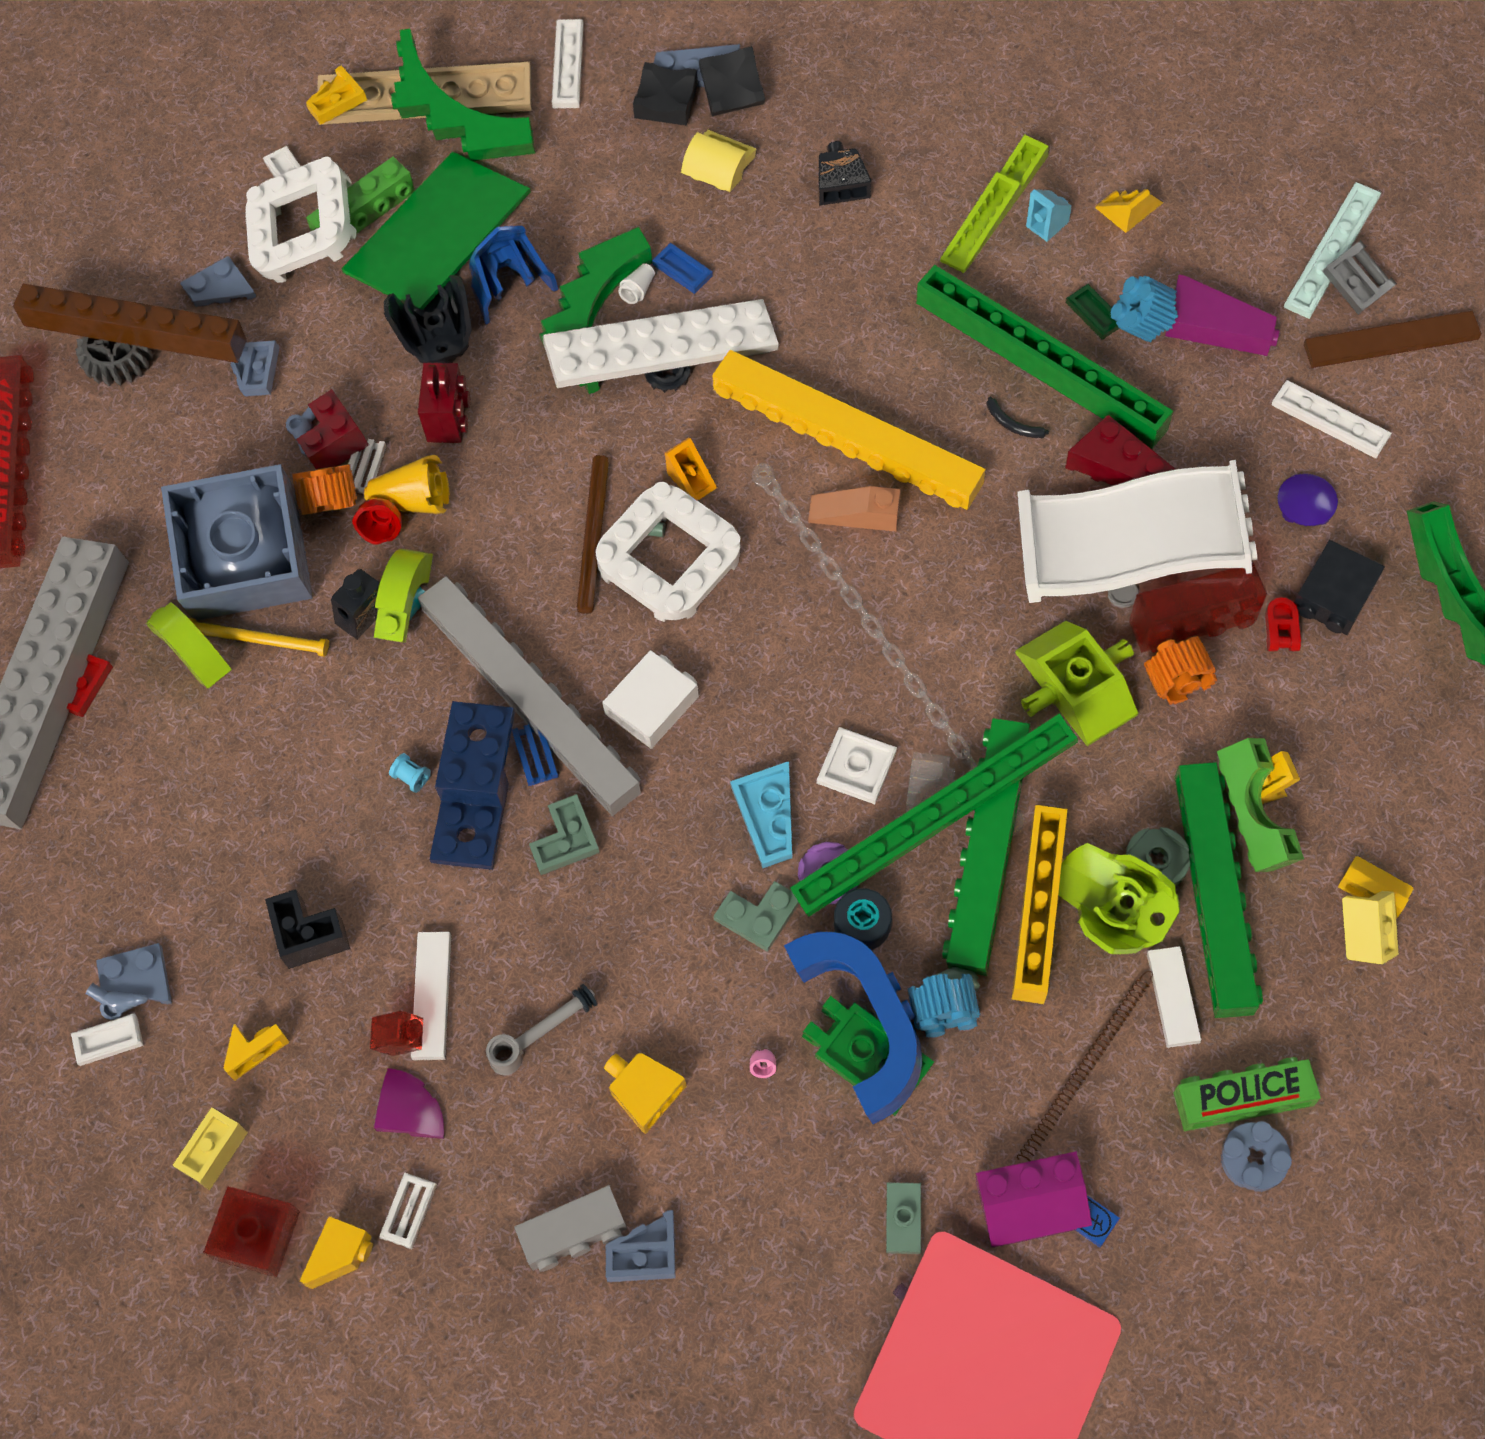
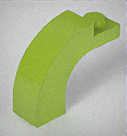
(397, 590)
(188, 644)

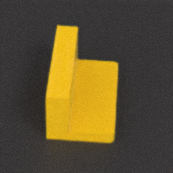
(1367, 880)

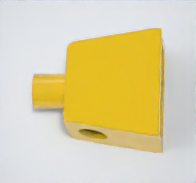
(643, 1088)

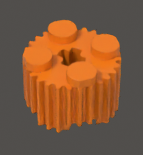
(324, 489)
(1180, 669)

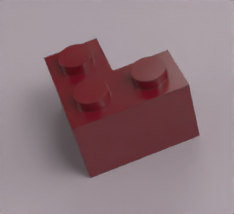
(335, 436)

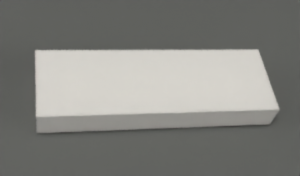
(1173, 997)

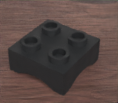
(731, 81)
(665, 94)

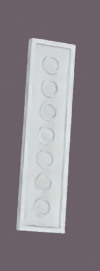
(659, 343)

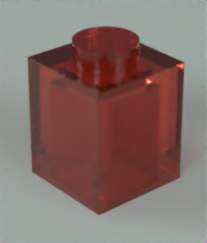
(396, 1033)

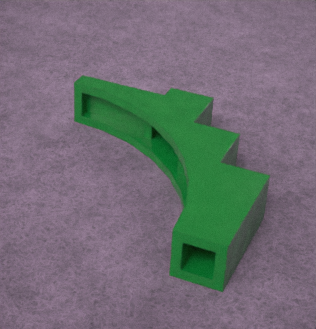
(480, 133)
(600, 273)
(1446, 565)

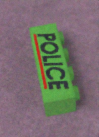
(1246, 1094)

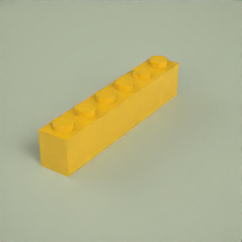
(1039, 905)

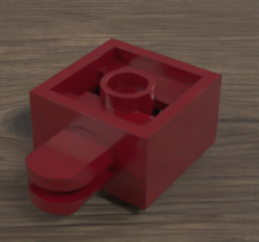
(443, 403)

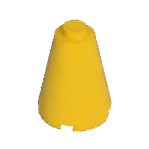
(413, 486)

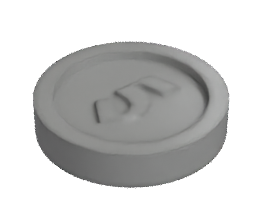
(1124, 596)

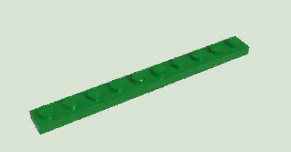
(934, 814)

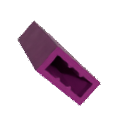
(1220, 319)

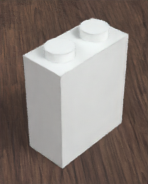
(651, 698)

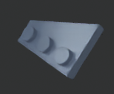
(690, 58)

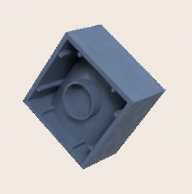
(236, 542)

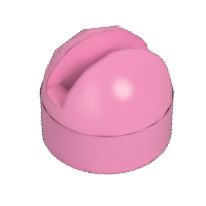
(765, 1070)

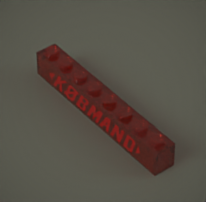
(14, 446)

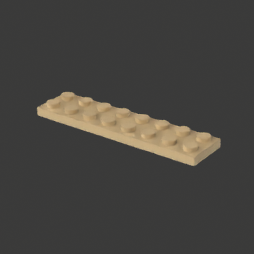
(478, 87)

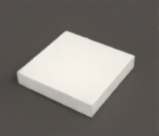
(856, 765)

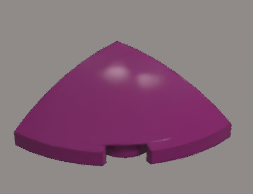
(408, 1107)

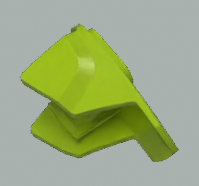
(1099, 889)

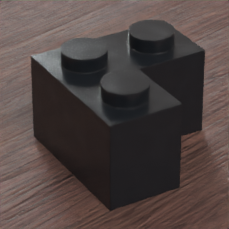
(301, 936)

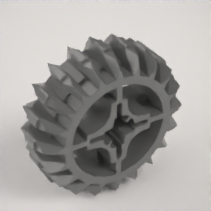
(111, 360)

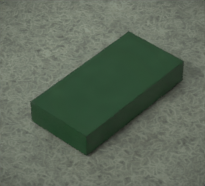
(1093, 311)

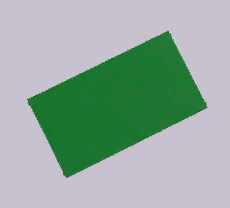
(436, 230)

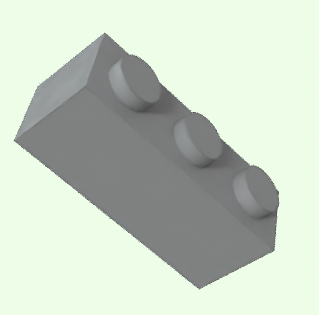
(570, 1229)

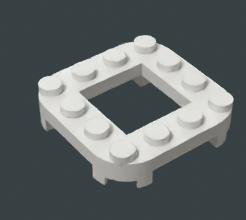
(265, 204)
(655, 593)

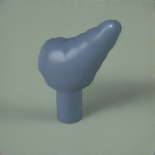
(298, 425)
(115, 1002)

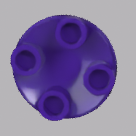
(1307, 500)

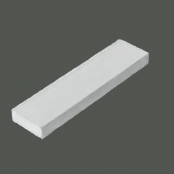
(567, 63)
(1331, 419)
(432, 992)

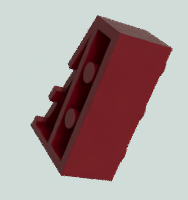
(1114, 455)

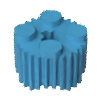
(1145, 308)
(944, 1004)

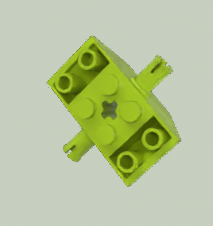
(1079, 680)

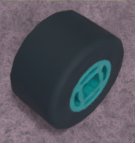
(871, 930)

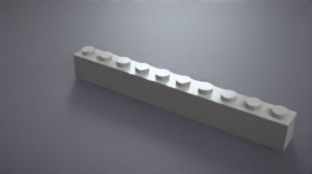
(530, 695)

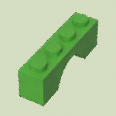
(1245, 770)

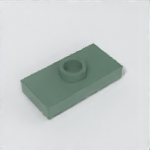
(903, 1218)

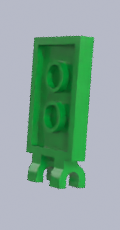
(854, 1044)

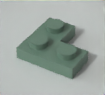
(571, 842)
(758, 923)

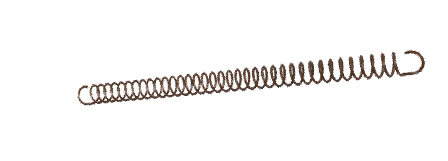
(1083, 1063)

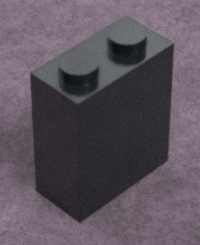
(1338, 587)

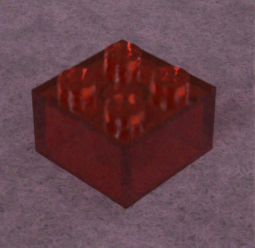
(252, 1231)

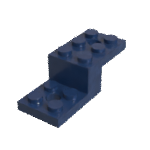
(472, 785)

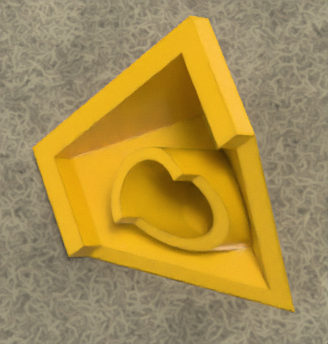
(1129, 208)

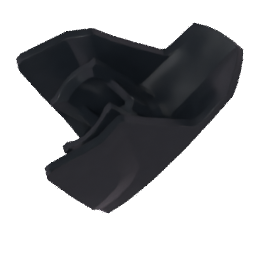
(440, 324)

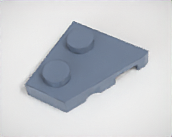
(217, 284)
(256, 368)
(136, 972)
(644, 1253)

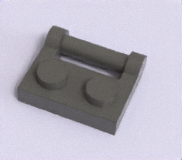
(1354, 282)

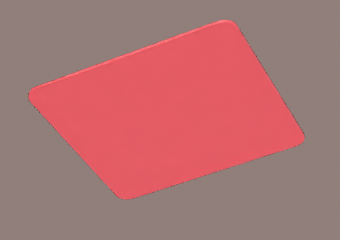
(985, 1353)

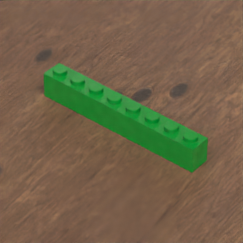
(984, 863)
(1217, 891)

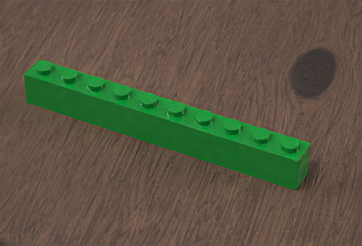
(1043, 356)

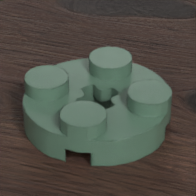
(1164, 842)

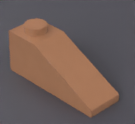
(858, 508)

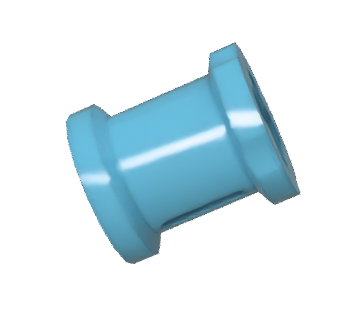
(409, 772)

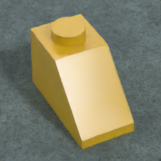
(336, 1253)

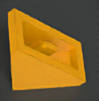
(688, 470)

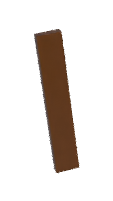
(1392, 339)

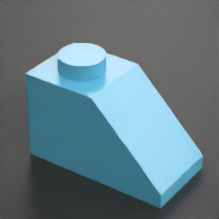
(1047, 213)

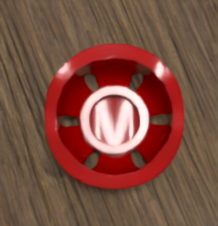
(383, 513)

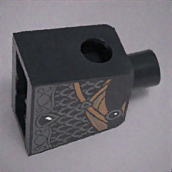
(842, 175)
(355, 603)

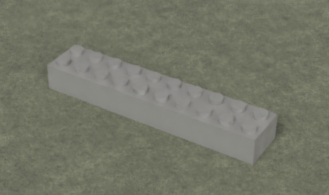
(48, 665)

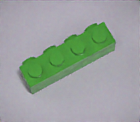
(374, 195)

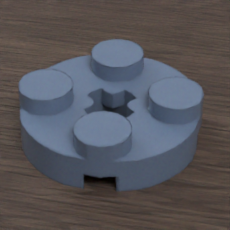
(1261, 1138)

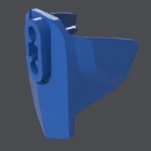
(499, 249)

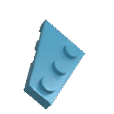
(767, 812)

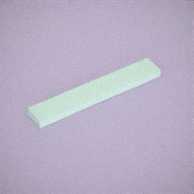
(1335, 242)

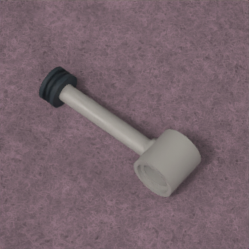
(582, 998)

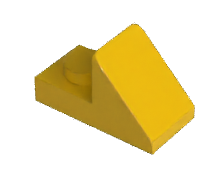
(1280, 778)
(246, 1055)

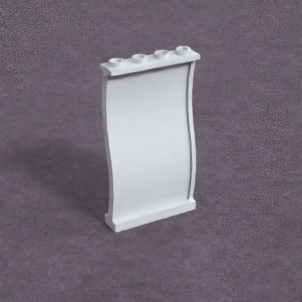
(1135, 531)

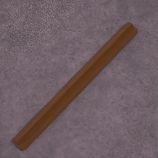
(592, 534)

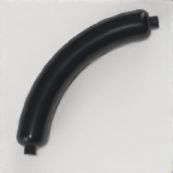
(1012, 425)

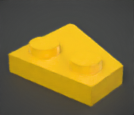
(336, 97)

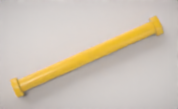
(320, 647)

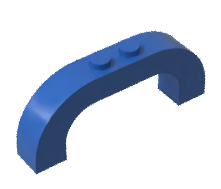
(898, 1077)

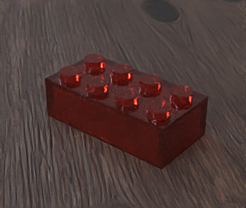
(1197, 607)

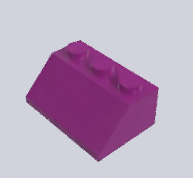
(1033, 1199)

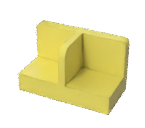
(1370, 927)
(210, 1148)

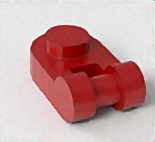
(1282, 615)

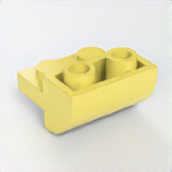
(717, 160)

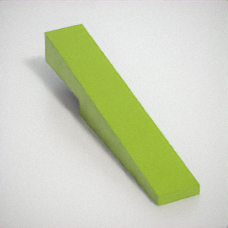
(995, 203)

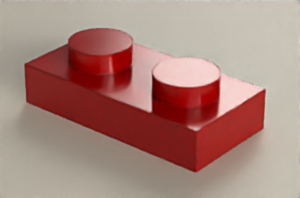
(89, 685)

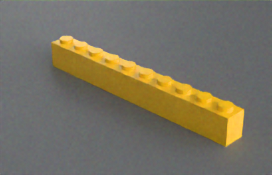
(849, 430)

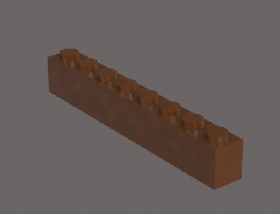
(130, 323)

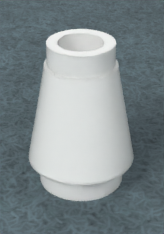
(635, 285)

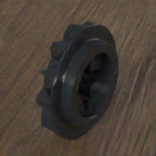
(668, 382)

